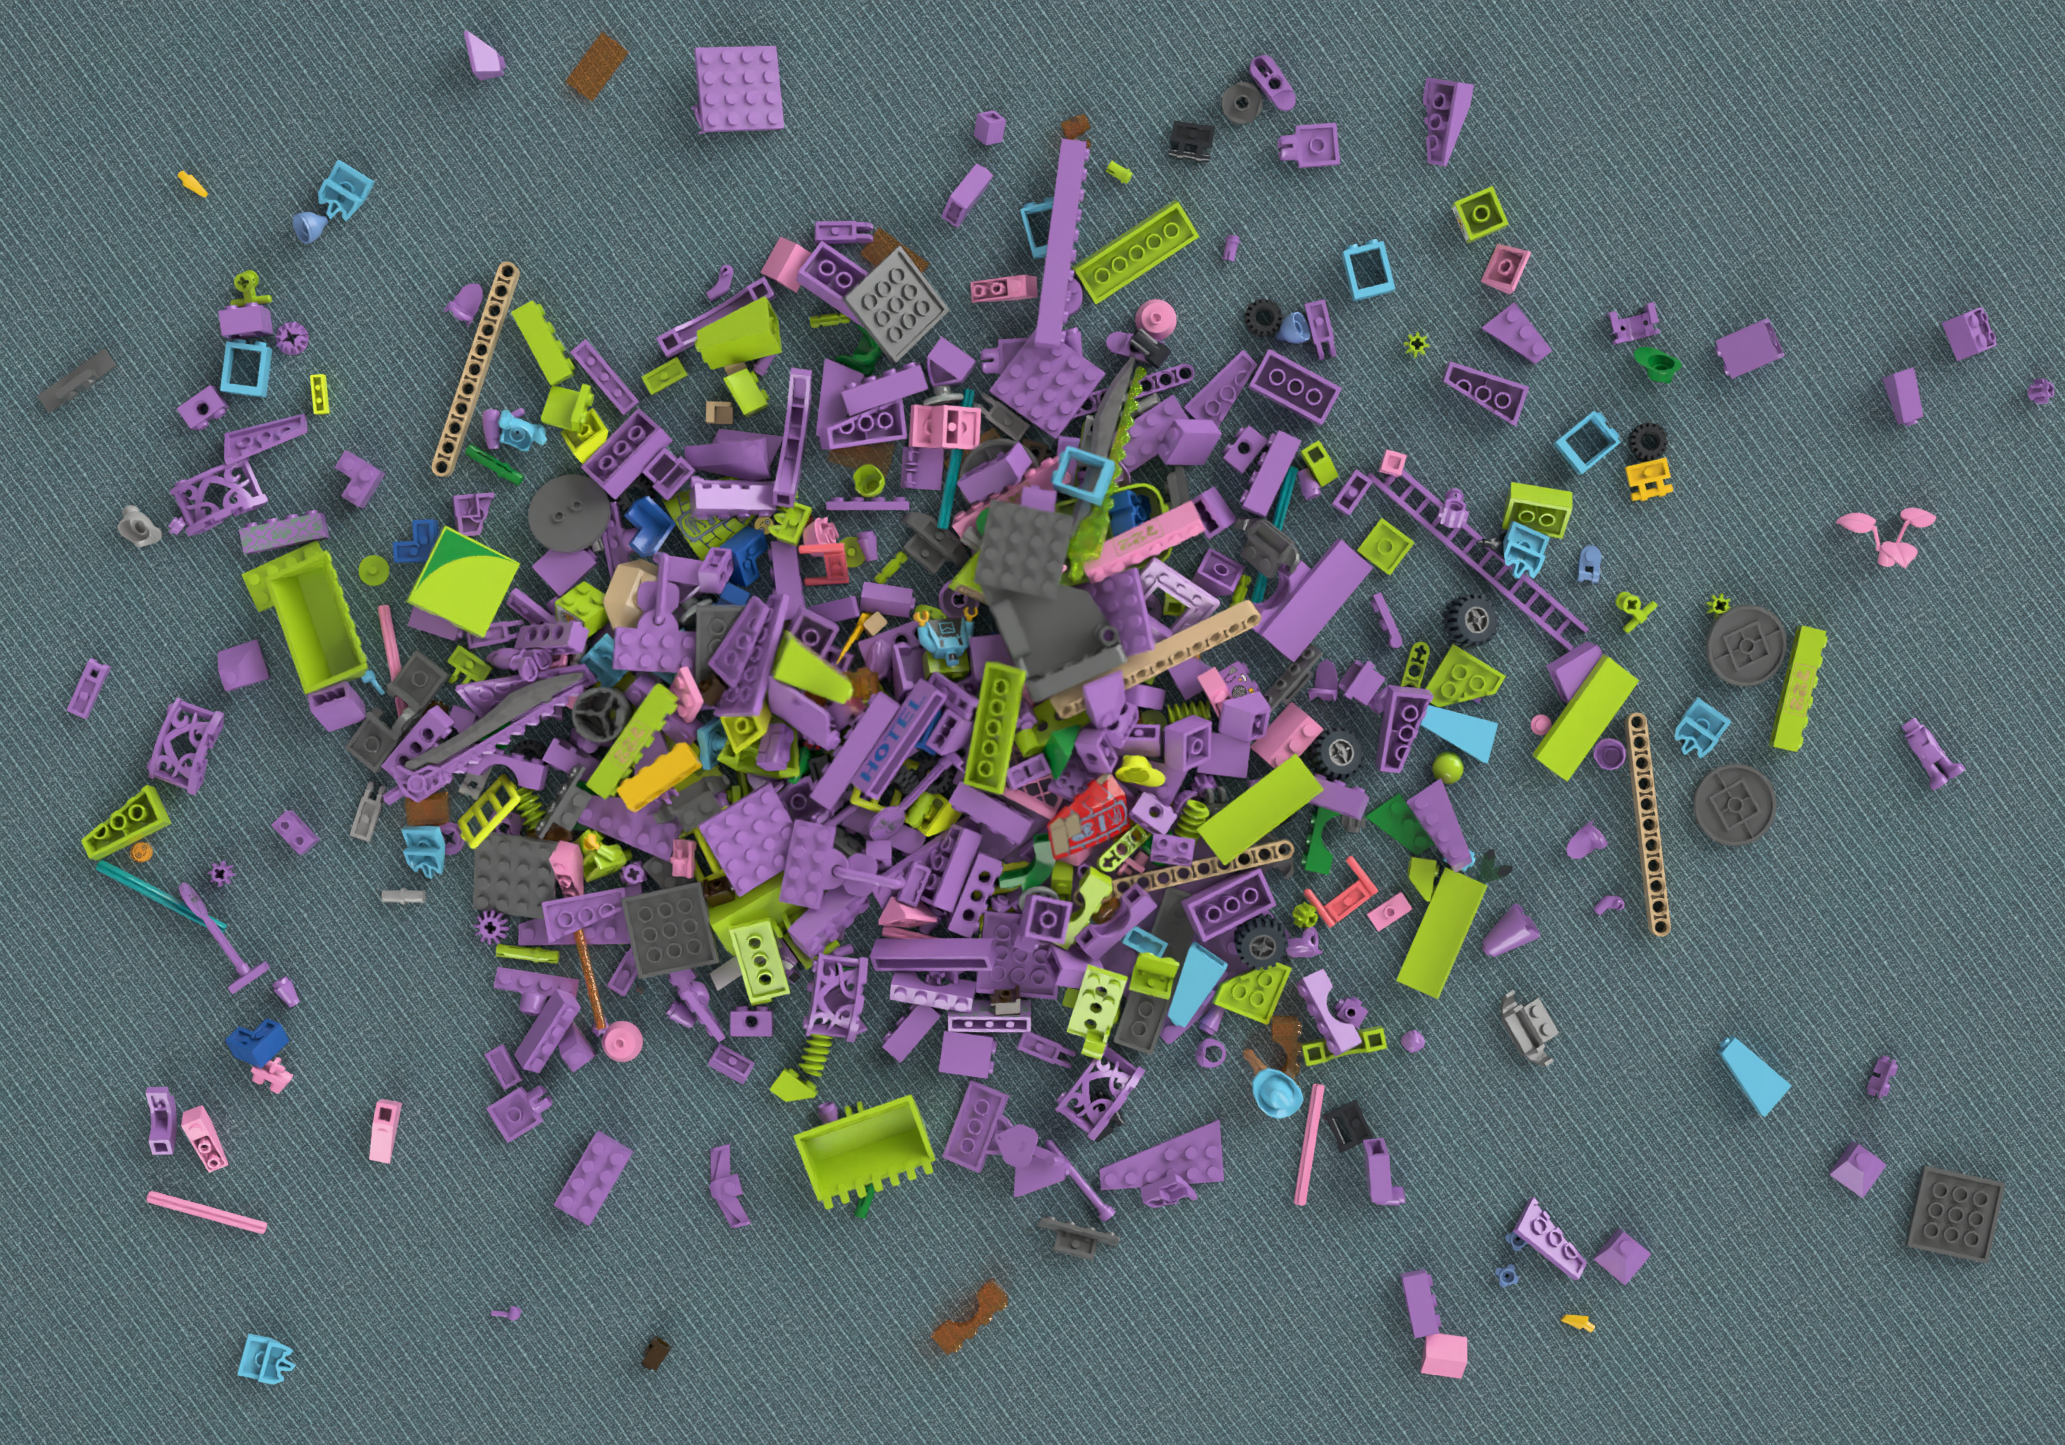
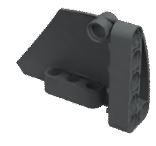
(1054, 639)

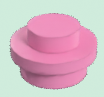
(1540, 724)

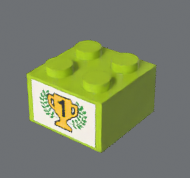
(1479, 215)
(583, 605)

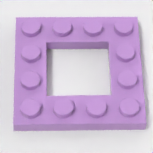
(1199, 602)

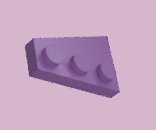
(1518, 333)
(773, 442)

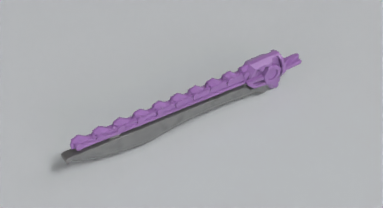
(432, 777)

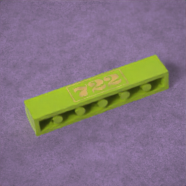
(1797, 688)
(632, 741)

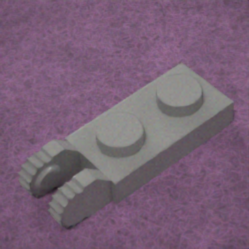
(1004, 418)
(367, 814)

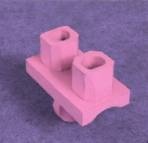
(683, 858)
(1137, 863)
(273, 1073)

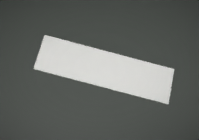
(731, 970)

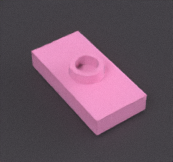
(1389, 911)

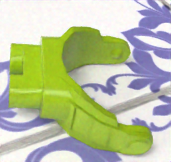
(934, 613)

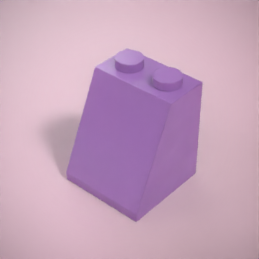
(1749, 348)

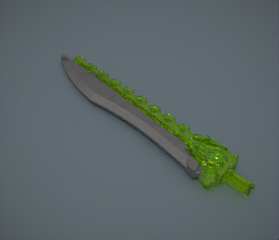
(1093, 529)

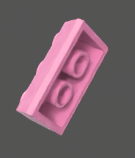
(1286, 736)

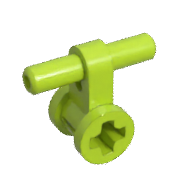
(249, 289)
(1633, 608)

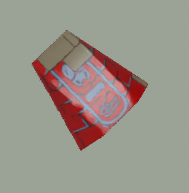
(1091, 819)

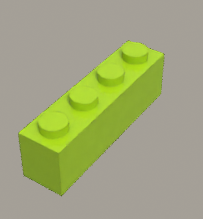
(543, 343)

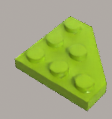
(1462, 678)
(1253, 992)

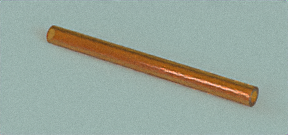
(590, 979)

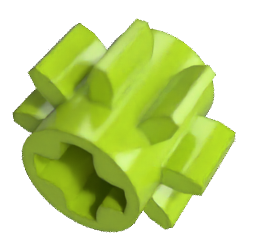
(1411, 348)
(1712, 604)
(1305, 915)

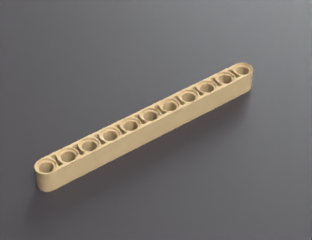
(474, 359)
(1167, 653)
(1652, 833)
(1194, 874)

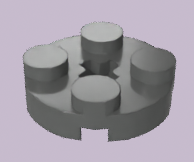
(1252, 98)

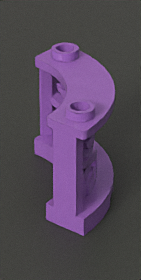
(201, 522)
(210, 732)
(848, 1024)
(1100, 1119)

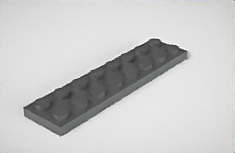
(1146, 1013)

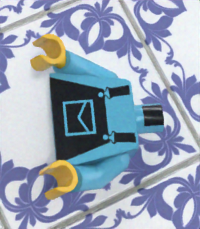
(946, 636)

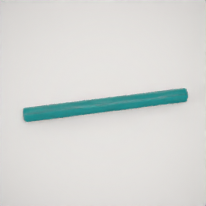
(953, 472)
(1278, 520)
(153, 893)

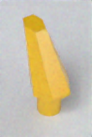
(192, 184)
(1578, 1322)

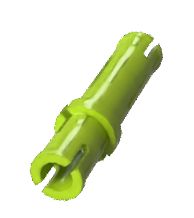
(524, 953)

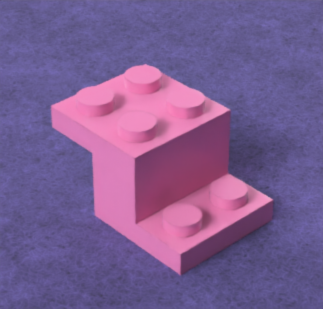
(944, 427)

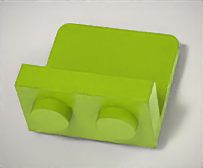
(567, 407)
(1153, 975)

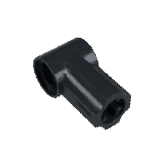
(1153, 350)

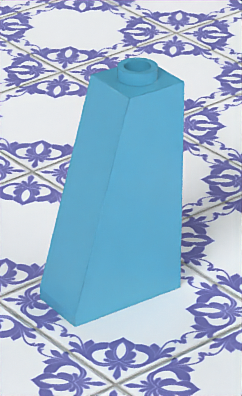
(1463, 731)
(1196, 981)
(1754, 1076)

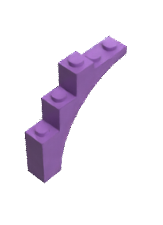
(794, 438)

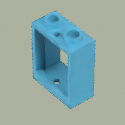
(1029, 209)
(1374, 290)
(264, 369)
(1569, 454)
(1104, 480)

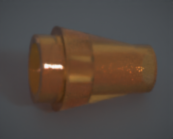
(1106, 911)

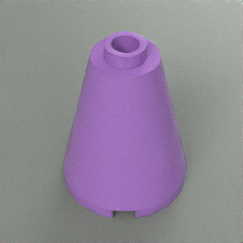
(1510, 932)

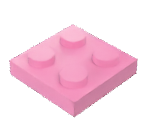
(688, 693)

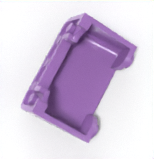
(909, 669)

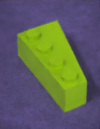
(132, 822)

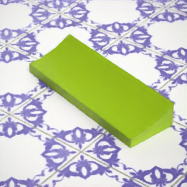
(1135, 251)
(1585, 718)
(994, 727)
(1260, 809)
(1441, 933)

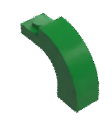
(1036, 871)

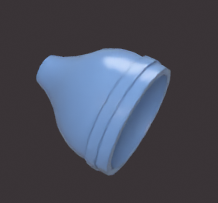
(309, 226)
(1294, 329)

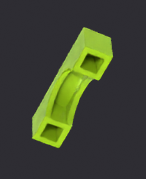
(1094, 887)
(1317, 1051)

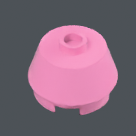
(1156, 319)
(820, 533)
(622, 1041)

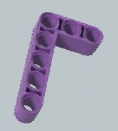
(1146, 696)

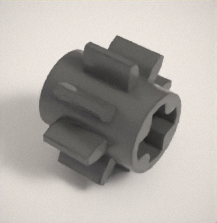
(1352, 824)

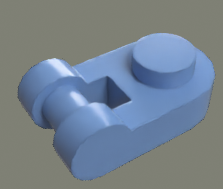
(1590, 557)

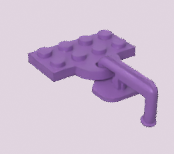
(651, 645)
(812, 868)
(984, 1131)

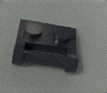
(1354, 1122)

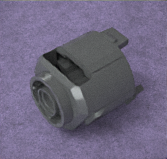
(592, 715)

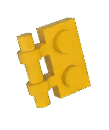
(1649, 472)

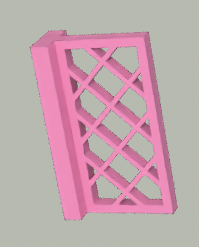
(1029, 801)

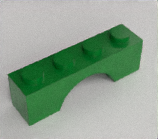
(1317, 857)

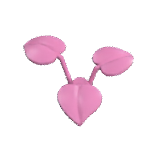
(1890, 552)

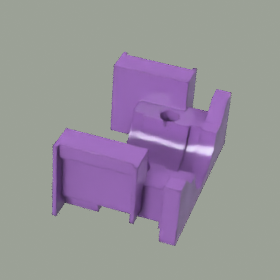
(1633, 327)

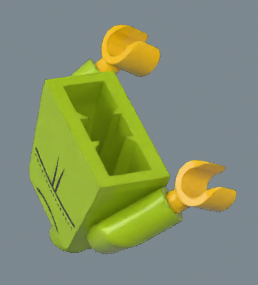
(604, 859)

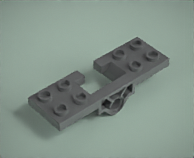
(416, 686)

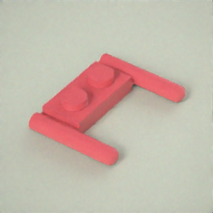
(834, 561)
(1346, 900)

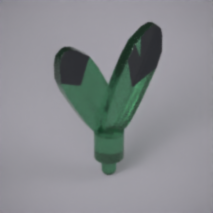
(1488, 873)

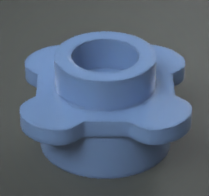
(1517, 1245)
(1504, 1281)

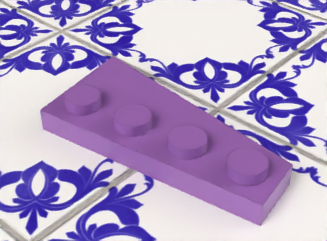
(1221, 392)
(254, 439)
(738, 644)
(577, 912)

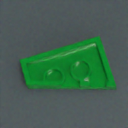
(1401, 824)

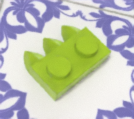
(791, 523)

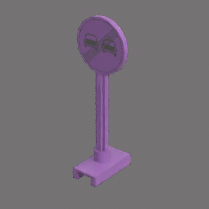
(891, 819)
(246, 974)

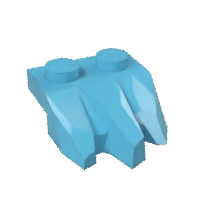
(344, 190)
(1524, 549)
(599, 661)
(1700, 727)
(424, 849)
(264, 1359)

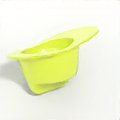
(1139, 771)

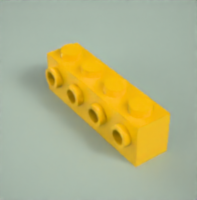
(659, 776)

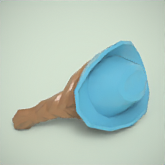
(1273, 1089)

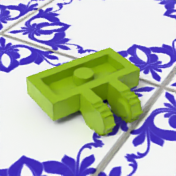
(469, 665)

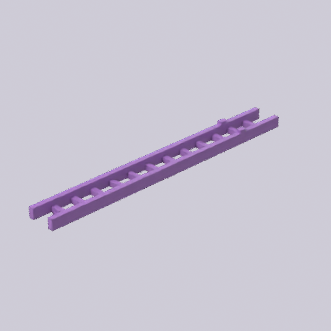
(1478, 567)

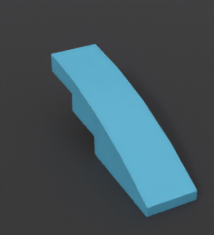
(1142, 941)

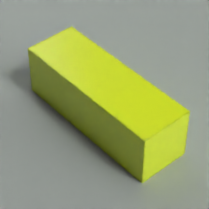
(319, 394)

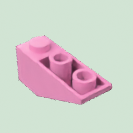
(1004, 289)
(1215, 689)
(568, 868)
(384, 1130)
(204, 1138)

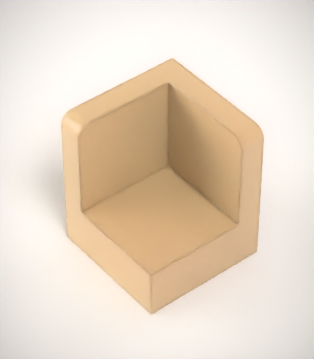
(719, 412)

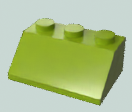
(1538, 509)

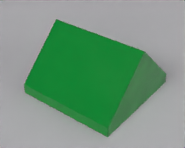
(1059, 748)

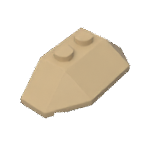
(622, 592)

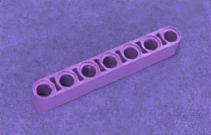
(1153, 379)

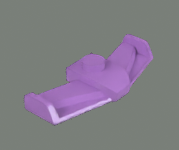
(836, 998)
(726, 1187)

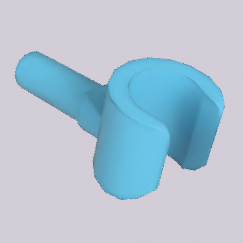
(370, 677)

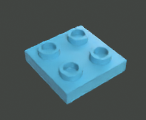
(711, 742)

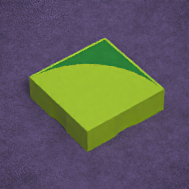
(463, 582)

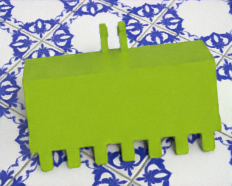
(317, 623)
(755, 905)
(865, 1149)

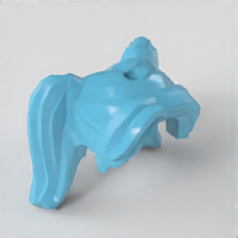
(526, 435)

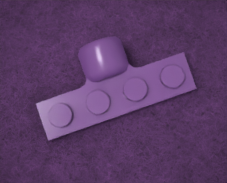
(617, 540)
(533, 987)
(697, 1000)

